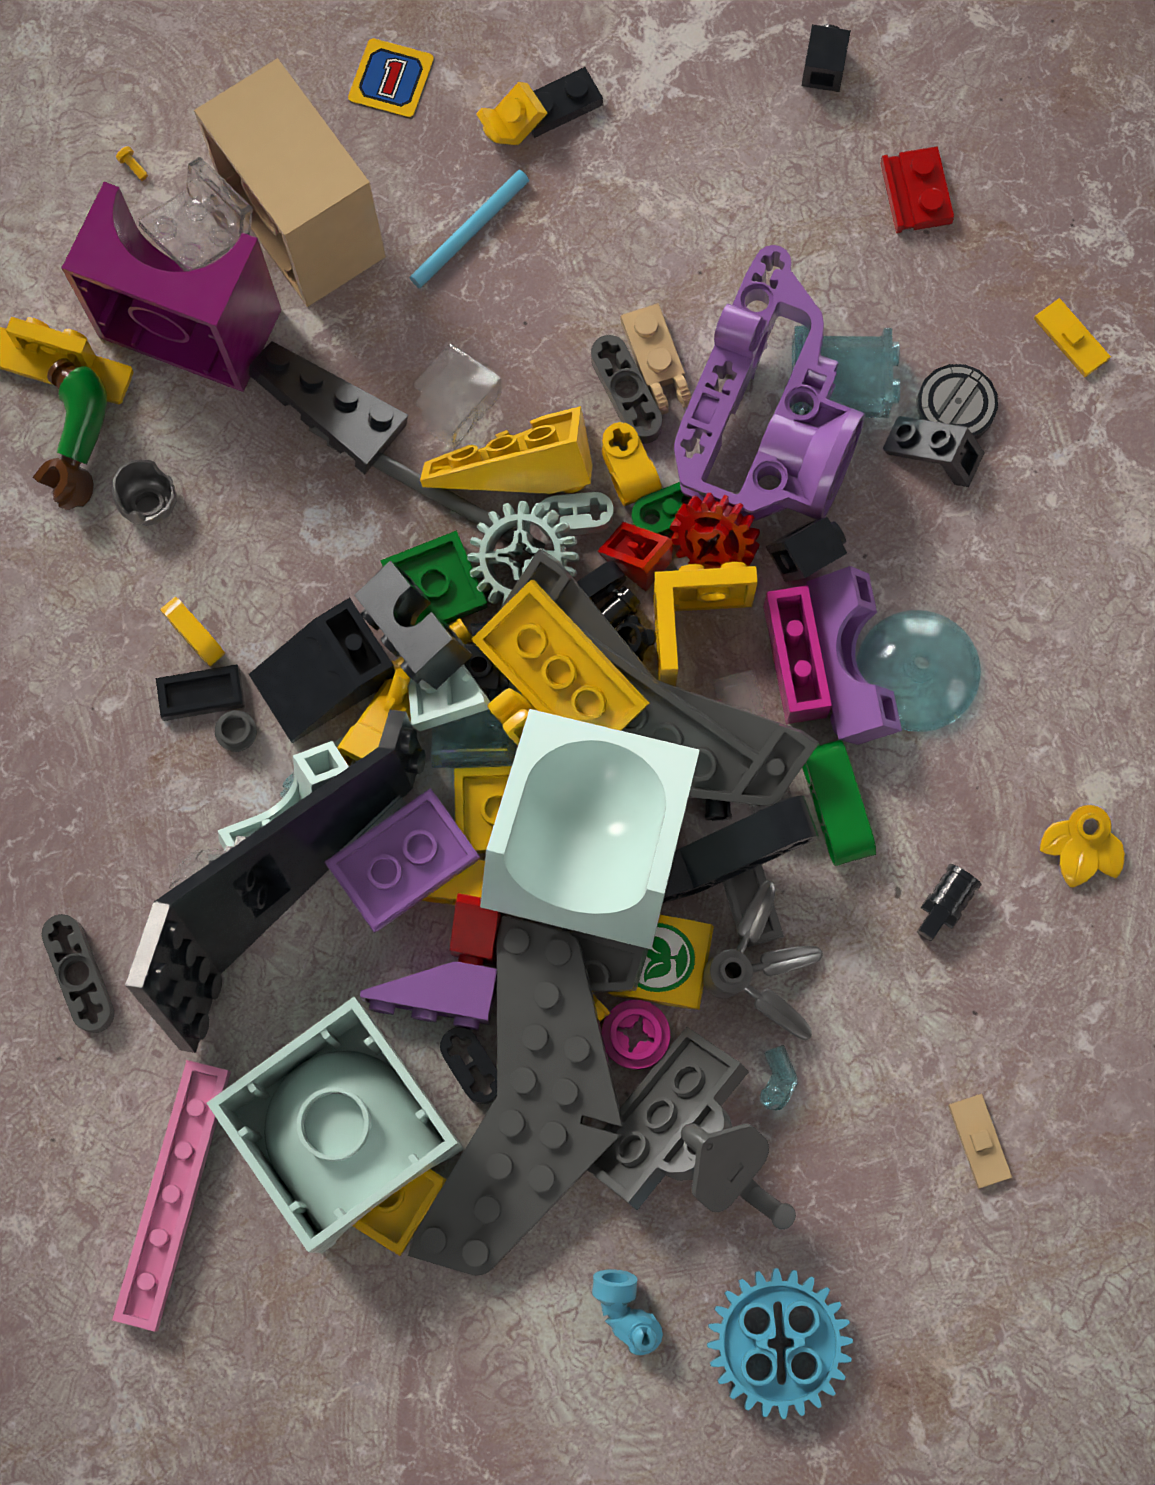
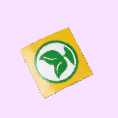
(674, 964)

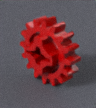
(703, 520)

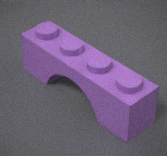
(841, 608)

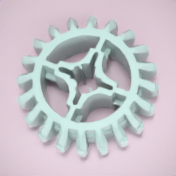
(522, 537)

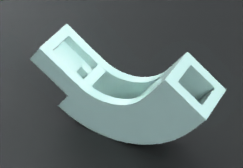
(311, 771)

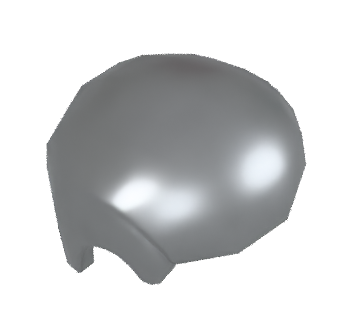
(143, 492)

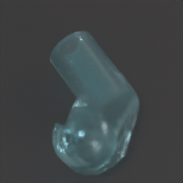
(782, 1081)

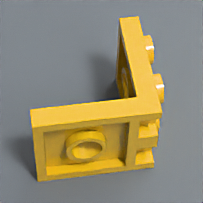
(692, 590)

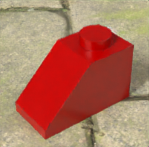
(474, 931)

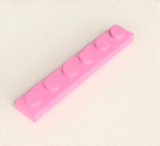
(170, 1198)

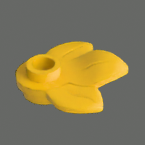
(1082, 852)

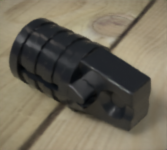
(948, 900)

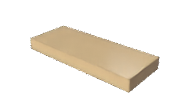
(980, 1141)

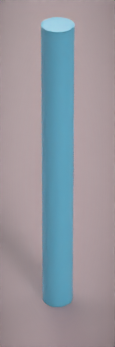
(469, 228)

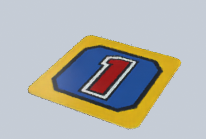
(390, 77)

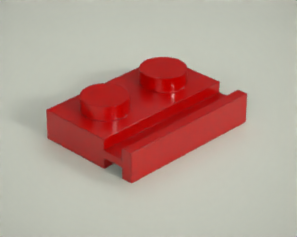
(917, 189)

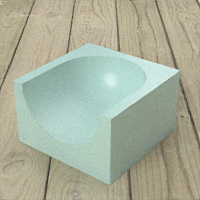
(588, 828)
(333, 1125)

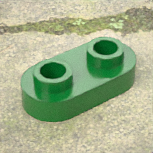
(661, 503)

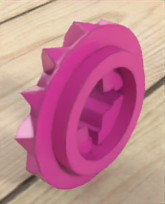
(654, 1025)

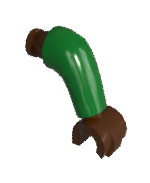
(85, 412)

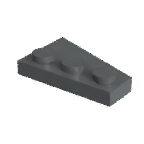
(609, 963)

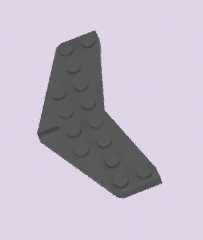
(739, 752)
(533, 1134)

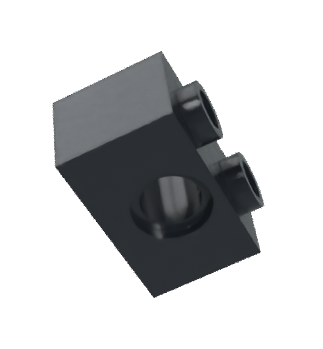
(807, 549)

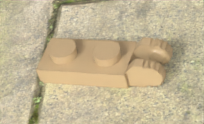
(655, 354)

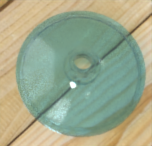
(926, 696)

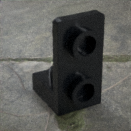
(937, 443)

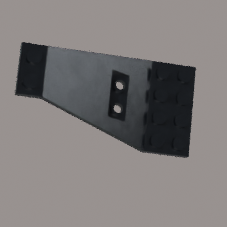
(236, 897)

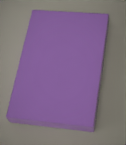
(402, 860)

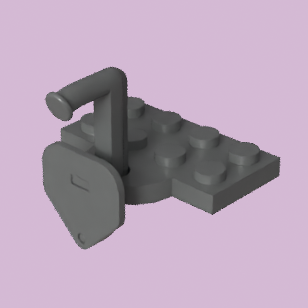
(684, 1133)

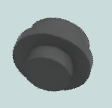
(235, 731)

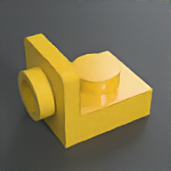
(513, 116)

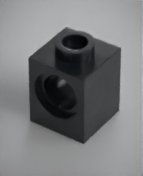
(825, 57)

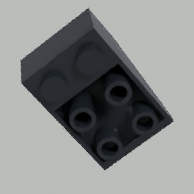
(322, 671)

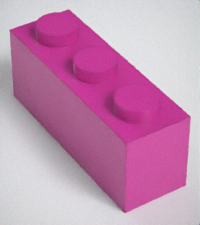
(797, 654)

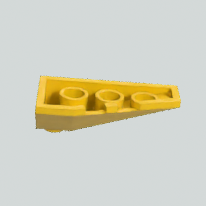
(539, 460)

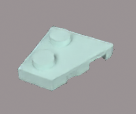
(453, 700)

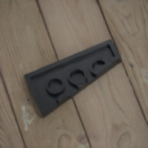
(340, 410)

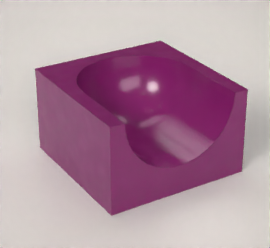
(142, 300)

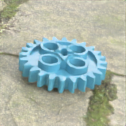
(820, 1340)

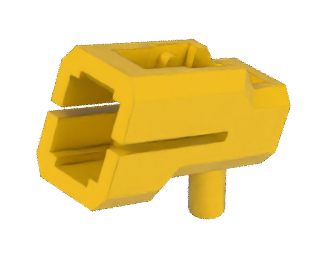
(367, 732)

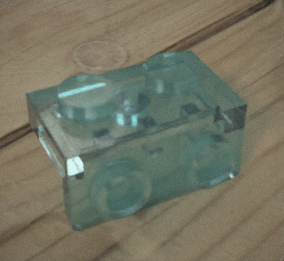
(472, 743)

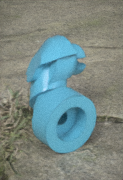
(632, 1326)

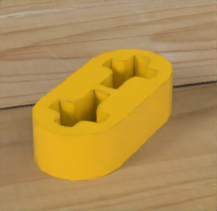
(192, 631)

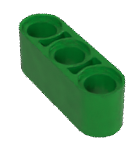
(838, 804)

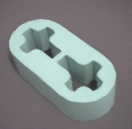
(578, 504)

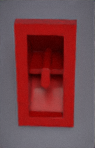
(638, 553)

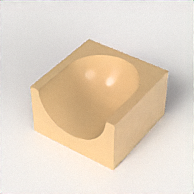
(303, 185)

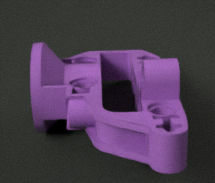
(800, 450)

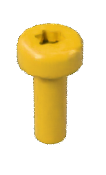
(125, 155)

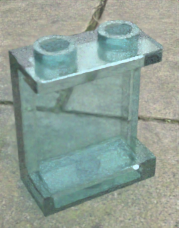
(863, 372)

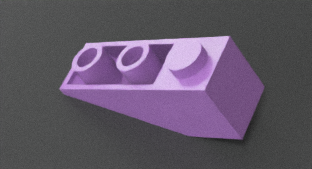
(447, 991)

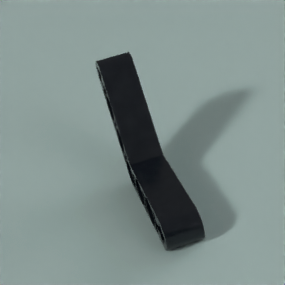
(740, 848)

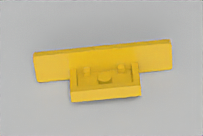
(33, 347)

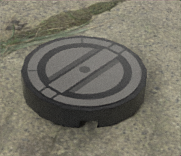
(958, 397)

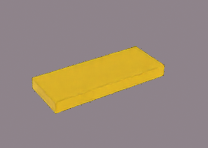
(1072, 337)

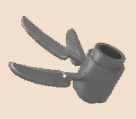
(771, 963)

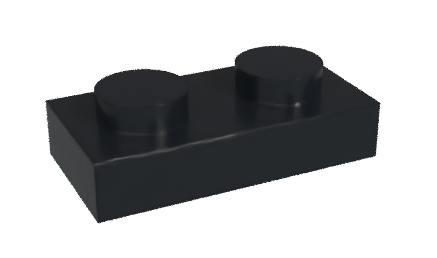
(567, 100)

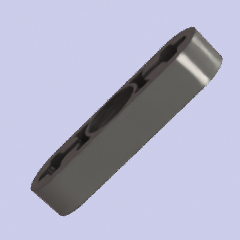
(624, 360)
(54, 950)

